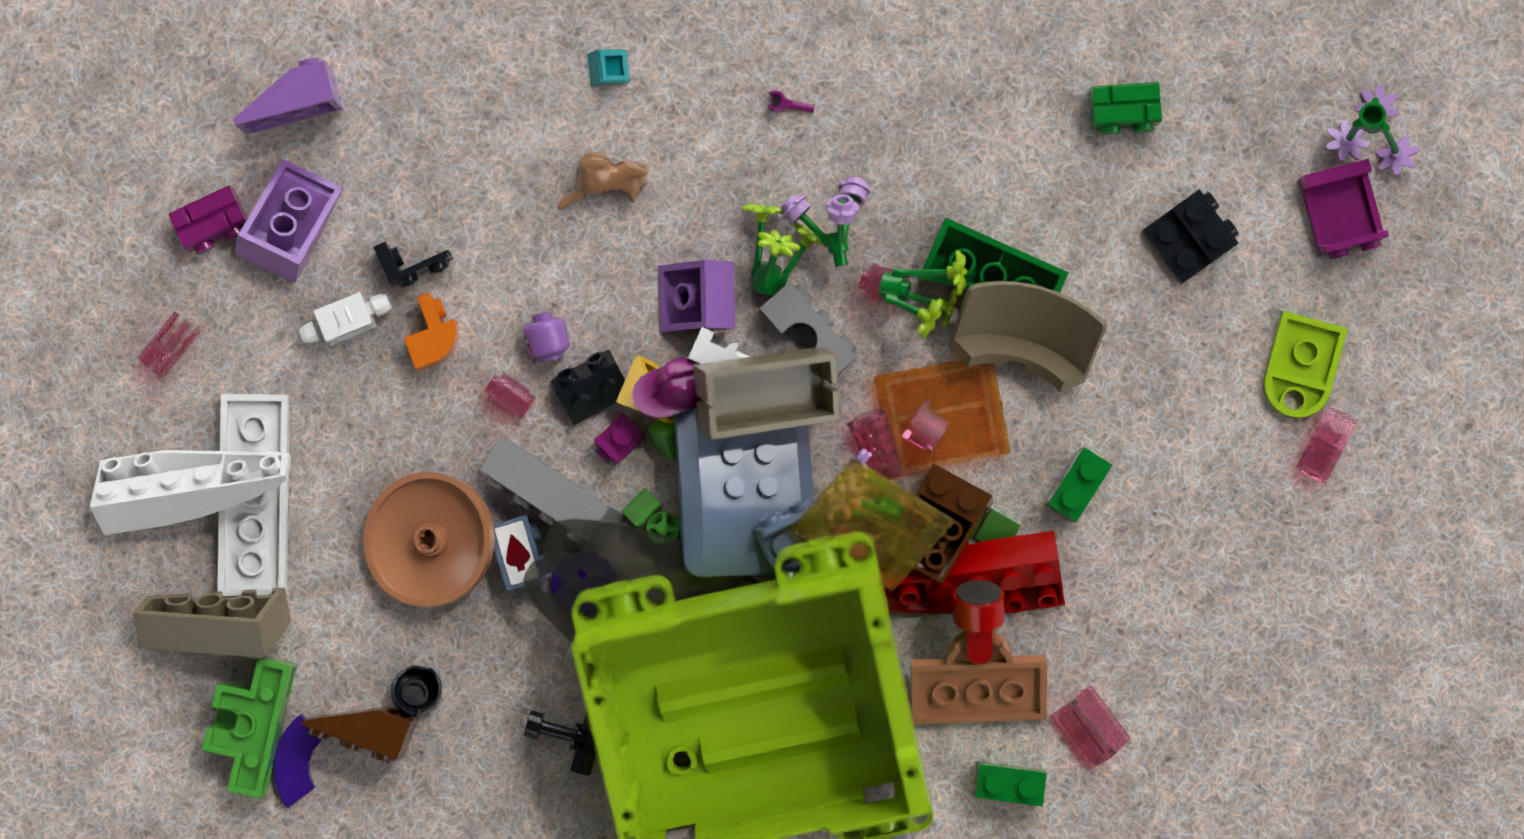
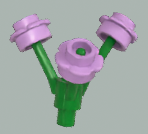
(840, 211)

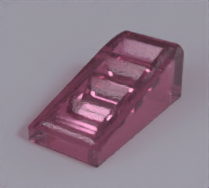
(875, 426)

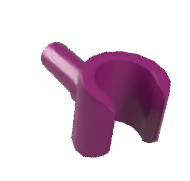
(789, 104)

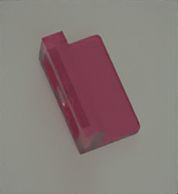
(1090, 727)

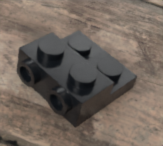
(1192, 235)

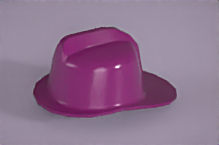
(667, 389)

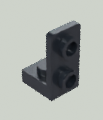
(392, 260)

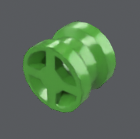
(664, 524)

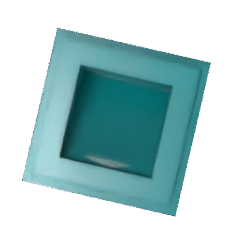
(608, 67)

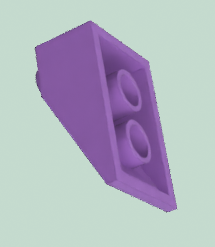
(294, 97)
(287, 221)

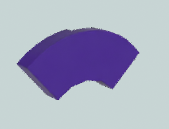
(293, 762)

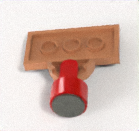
(978, 674)

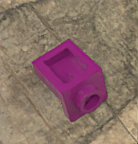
(619, 439)

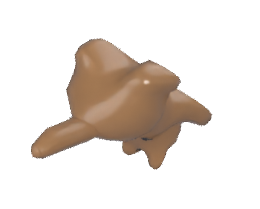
(600, 176)

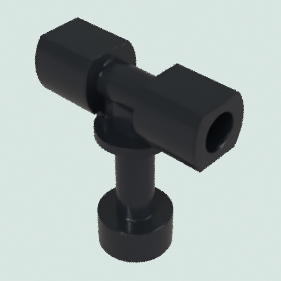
(581, 739)

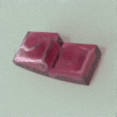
(1326, 444)

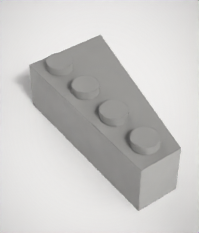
(543, 487)

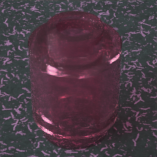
(509, 395)

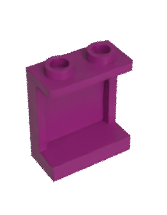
(1342, 209)

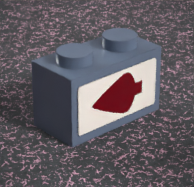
(517, 549)

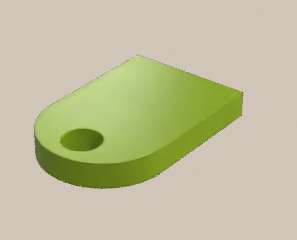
(1303, 361)

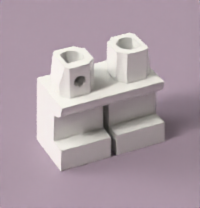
(706, 352)

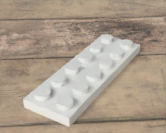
(255, 531)

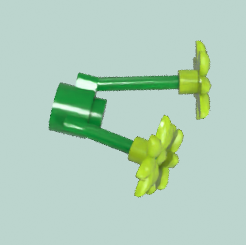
(768, 276)
(895, 288)

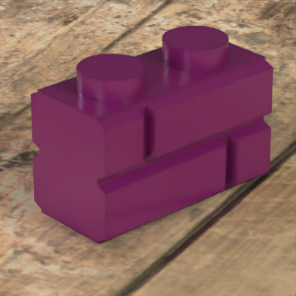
(209, 220)

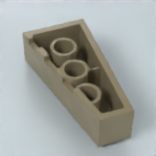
(213, 623)

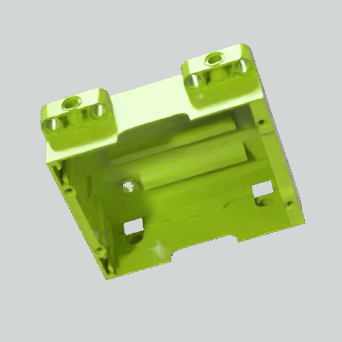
(771, 690)

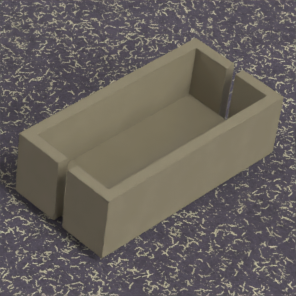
(767, 392)

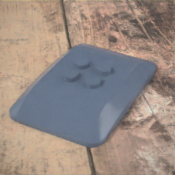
(730, 488)

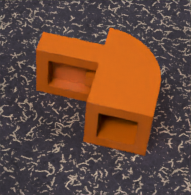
(436, 342)

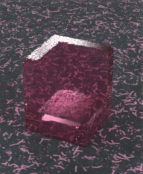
(925, 428)

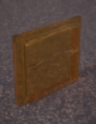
(959, 395)

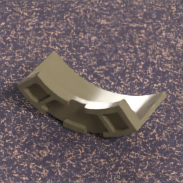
(1028, 326)

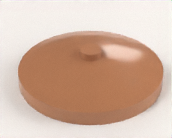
(428, 539)

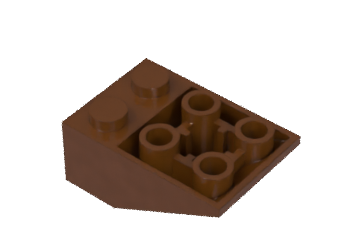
(963, 504)
(375, 729)

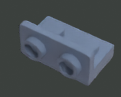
(777, 530)

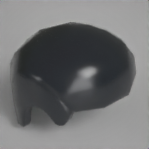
(411, 698)

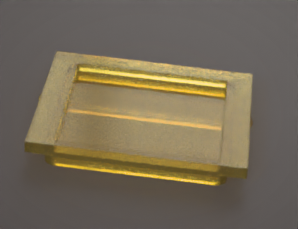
(869, 503)

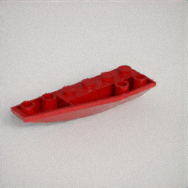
(1020, 565)

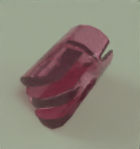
(156, 348)

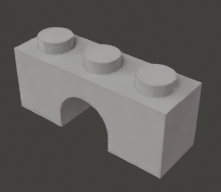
(791, 308)

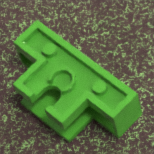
(251, 724)

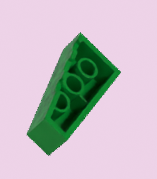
(988, 259)

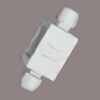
(345, 319)

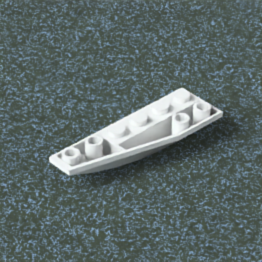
(180, 485)

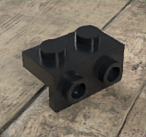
(589, 386)

